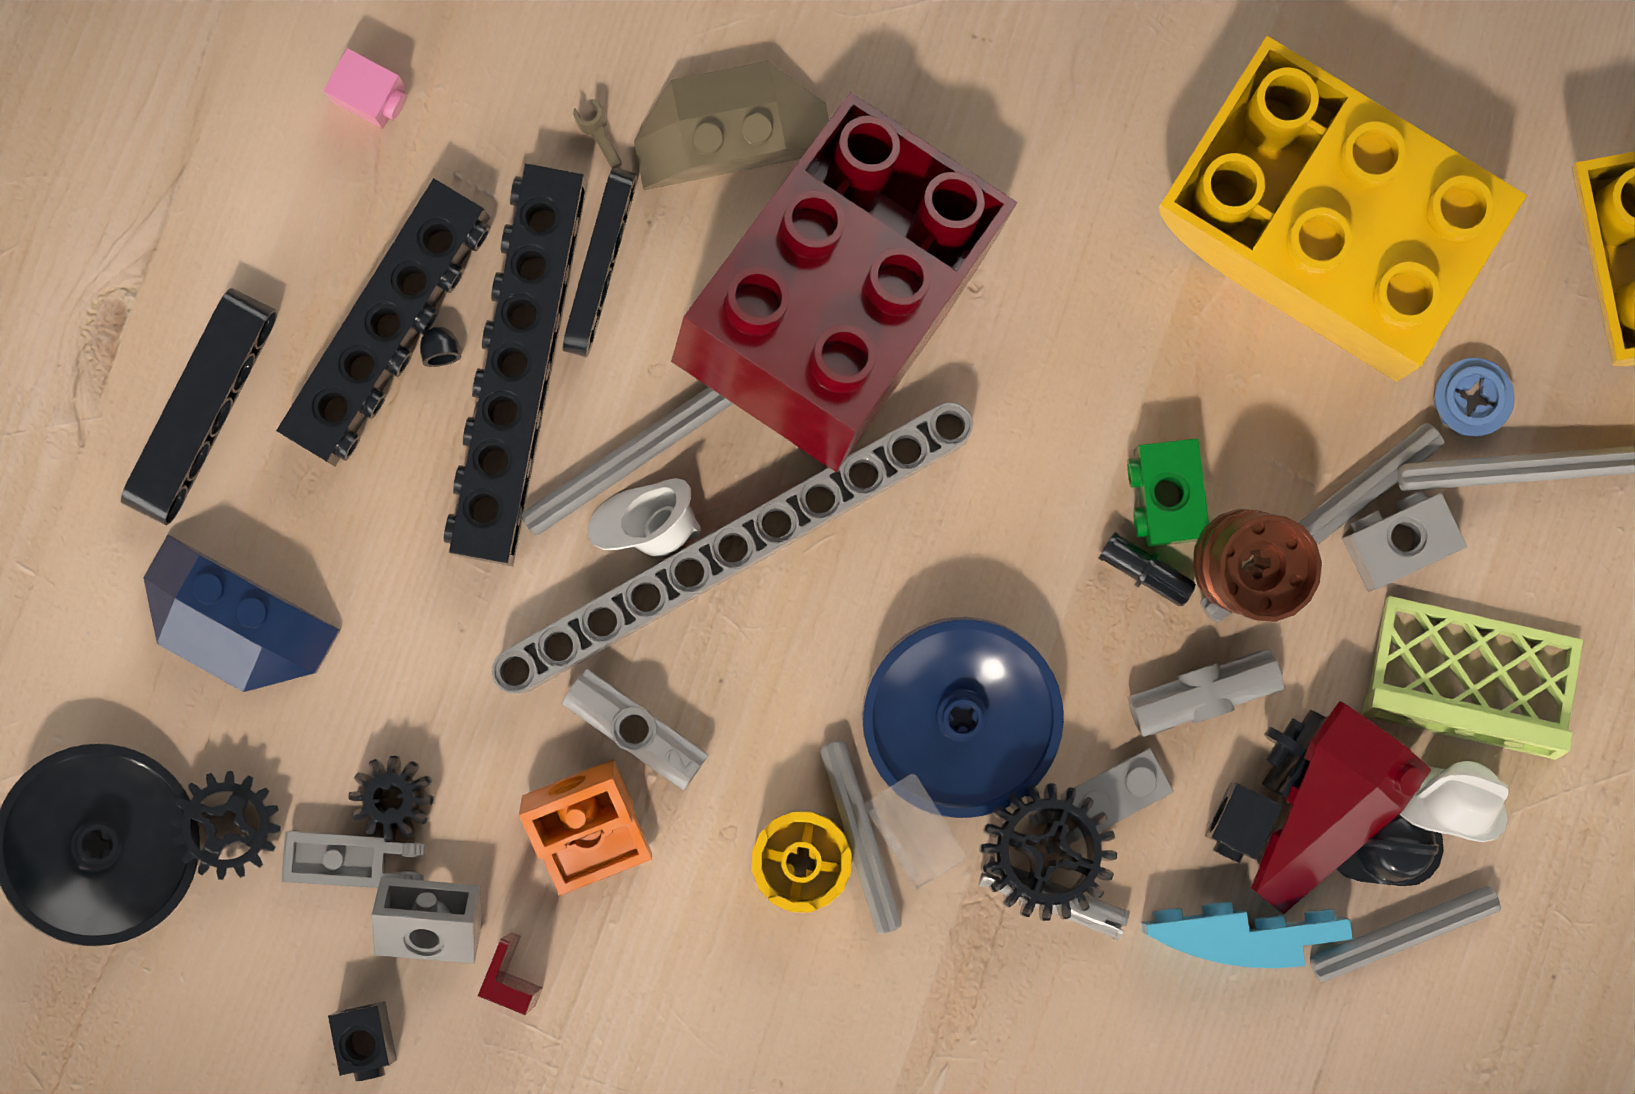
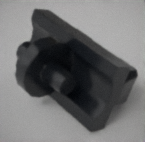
(1289, 753)

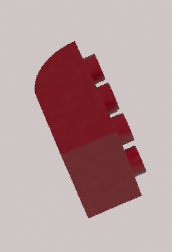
(841, 281)

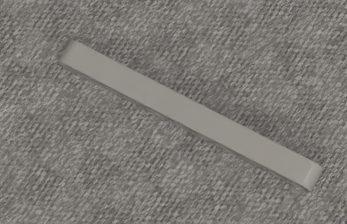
(707, 550)

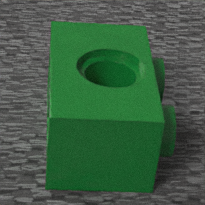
(1181, 465)

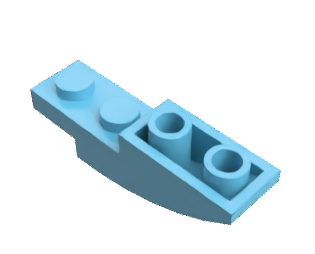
(1225, 936)

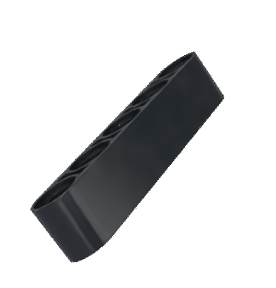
(199, 406)

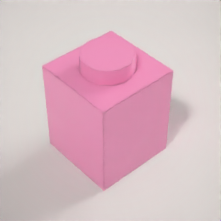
(366, 89)

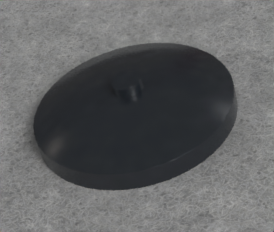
(93, 845)

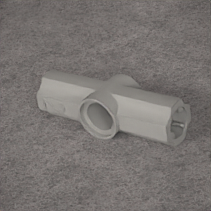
(1206, 693)
(609, 708)

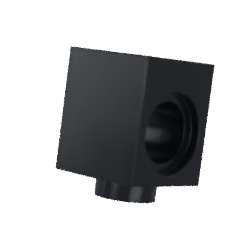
(1242, 823)
(372, 1019)

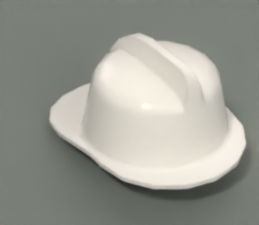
(647, 518)
(1460, 802)

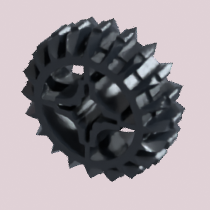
(1038, 874)

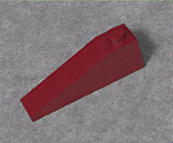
(1349, 793)

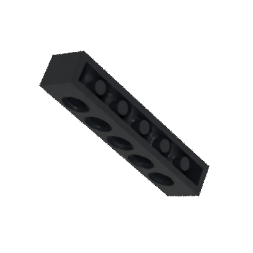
(436, 211)

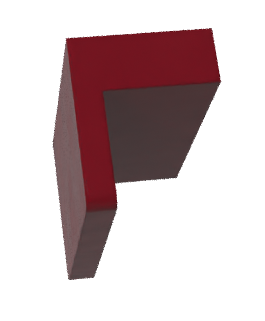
(506, 988)

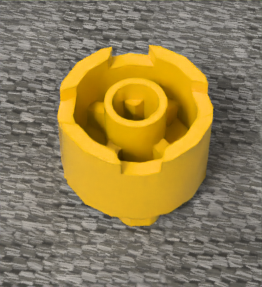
(777, 877)

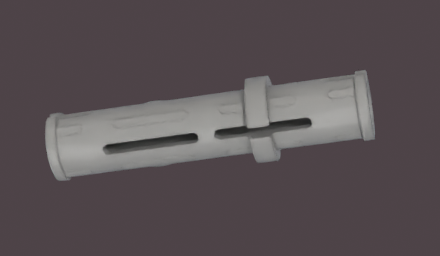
(1093, 918)

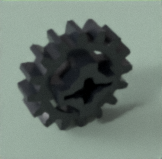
(236, 804)

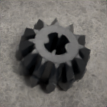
(394, 815)

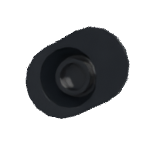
(1396, 856)

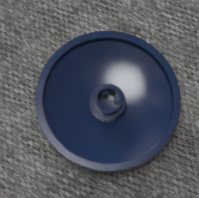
(964, 713)

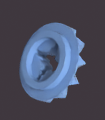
(1494, 387)

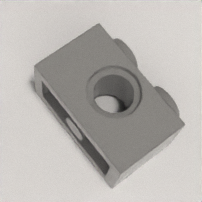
(1433, 535)
(427, 920)

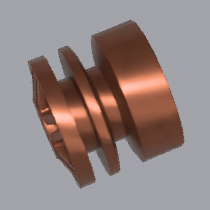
(1283, 569)

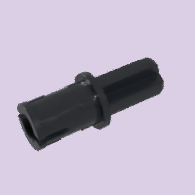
(1147, 570)

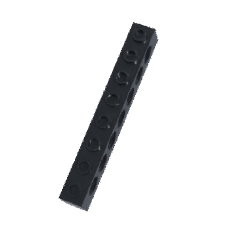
(535, 191)

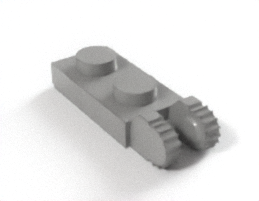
(1117, 793)
(343, 859)

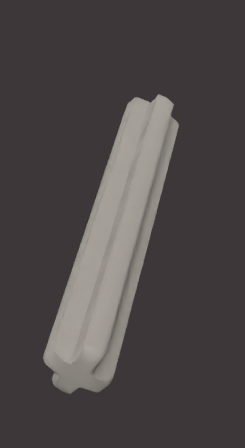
(861, 837)
(1405, 933)

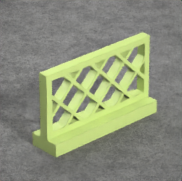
(1468, 720)

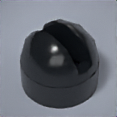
(439, 347)

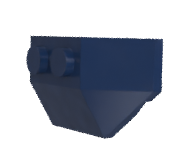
(231, 621)

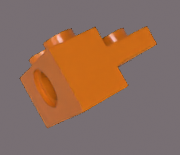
(584, 827)

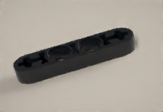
(599, 262)

